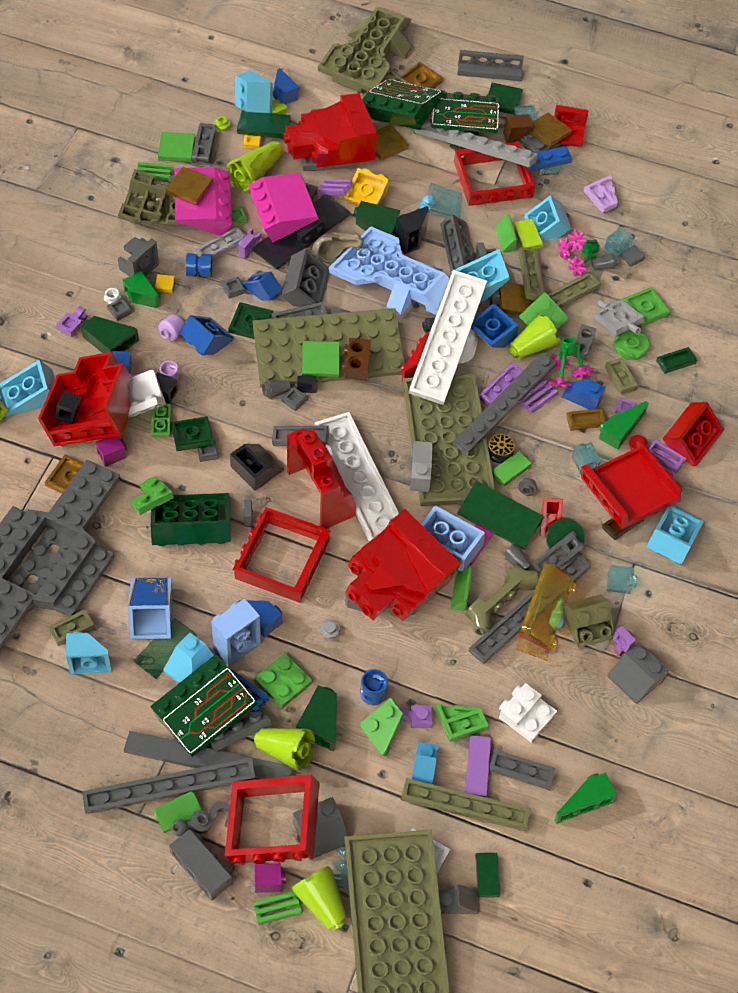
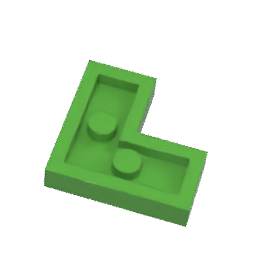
(547, 307)
(154, 495)

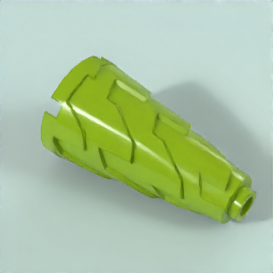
(254, 164)

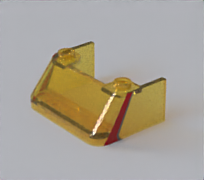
(545, 612)

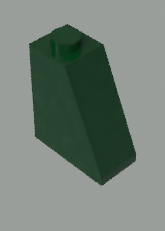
(376, 216)
(109, 335)
(321, 717)

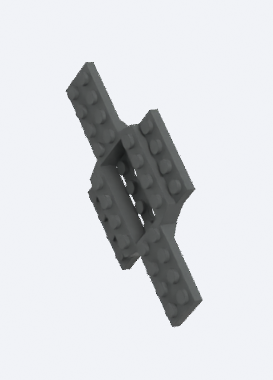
(62, 576)

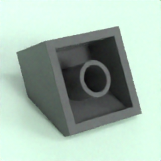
(638, 673)
(329, 828)

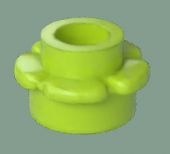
(222, 123)

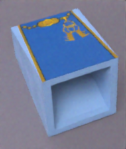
(150, 608)

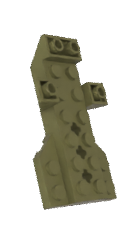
(362, 60)

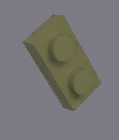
(621, 375)
(76, 623)

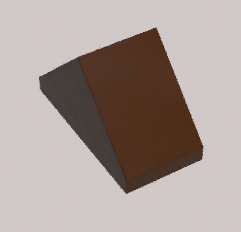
(517, 127)

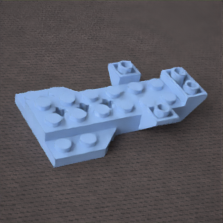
(383, 263)

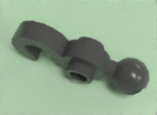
(201, 820)

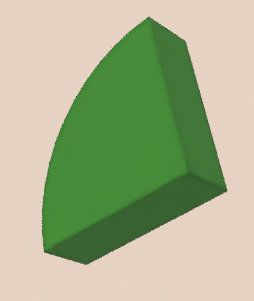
(239, 215)

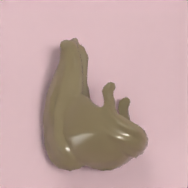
(331, 245)

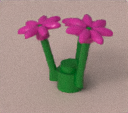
(589, 248)
(567, 348)

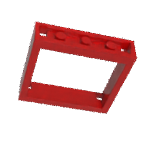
(491, 195)
(292, 524)
(273, 786)

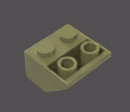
(590, 620)

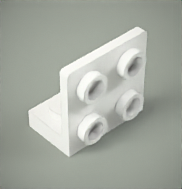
(144, 393)

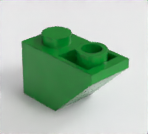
(140, 290)

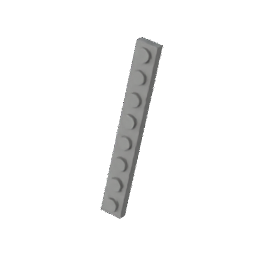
(479, 144)

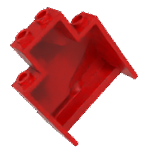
(334, 134)
(102, 406)
(310, 453)
(400, 569)

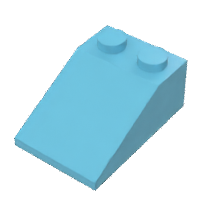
(489, 268)
(27, 388)
(675, 534)

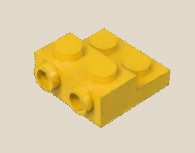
(367, 187)

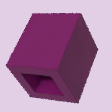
(111, 450)
(269, 877)

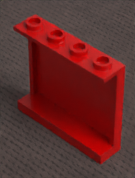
(632, 486)

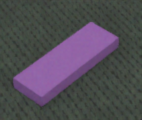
(494, 389)
(478, 765)

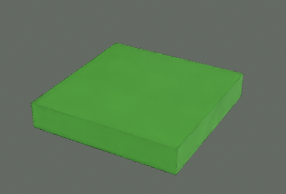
(176, 147)
(649, 305)
(320, 358)

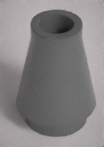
(607, 261)
(273, 387)
(516, 556)

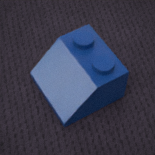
(495, 327)
(205, 335)

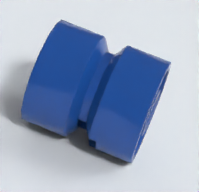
(199, 265)
(374, 687)

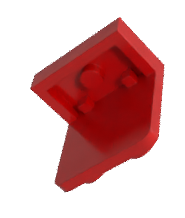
(574, 119)

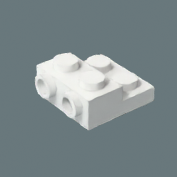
(526, 712)

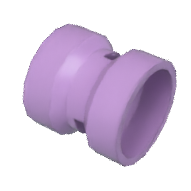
(170, 369)

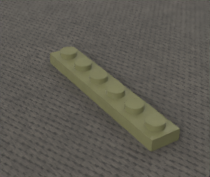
(465, 804)

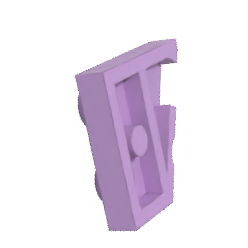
(602, 194)

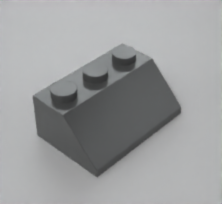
(305, 279)

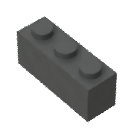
(201, 864)

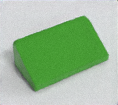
(506, 234)
(461, 590)
(177, 809)

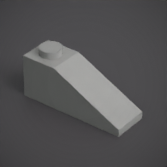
(421, 466)

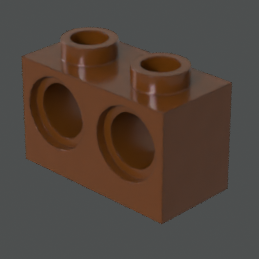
(358, 359)

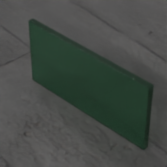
(157, 653)

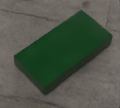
(676, 360)
(487, 875)

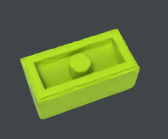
(528, 234)

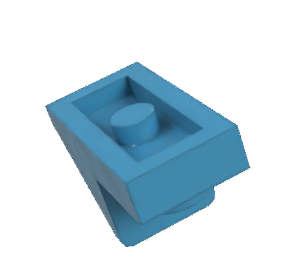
(425, 762)

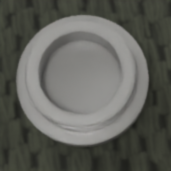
(329, 629)

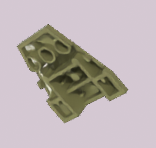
(148, 201)

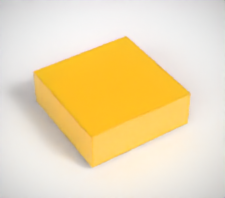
(252, 142)
(165, 283)

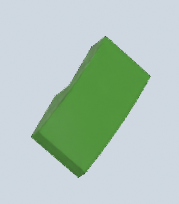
(161, 421)

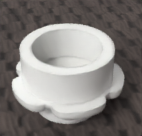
(111, 295)

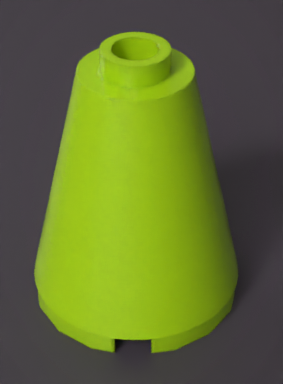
(535, 338)
(287, 745)
(322, 898)

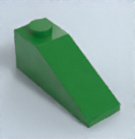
(620, 425)
(591, 795)

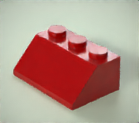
(694, 432)

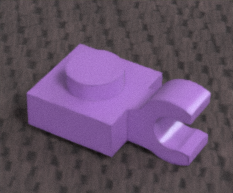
(246, 245)
(72, 322)
(624, 640)
(419, 716)

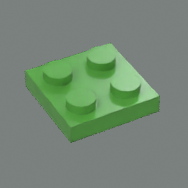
(283, 680)

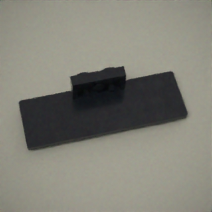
(280, 251)

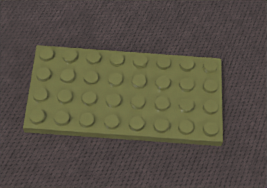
(281, 339)
(451, 470)
(396, 913)

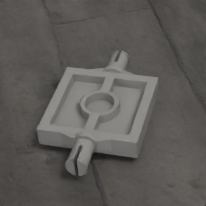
(618, 317)

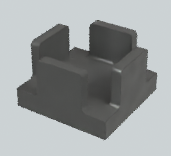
(143, 257)

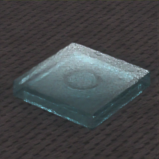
(444, 201)

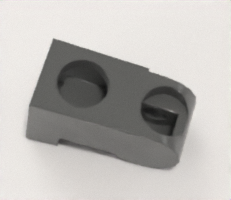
(585, 340)

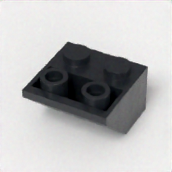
(412, 229)
(254, 465)

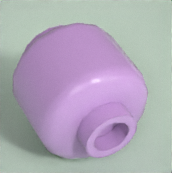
(170, 327)

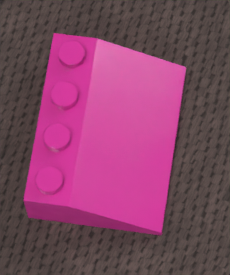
(282, 204)
(214, 209)

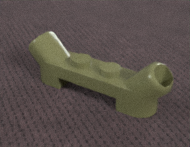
(515, 579)

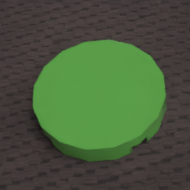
(631, 345)

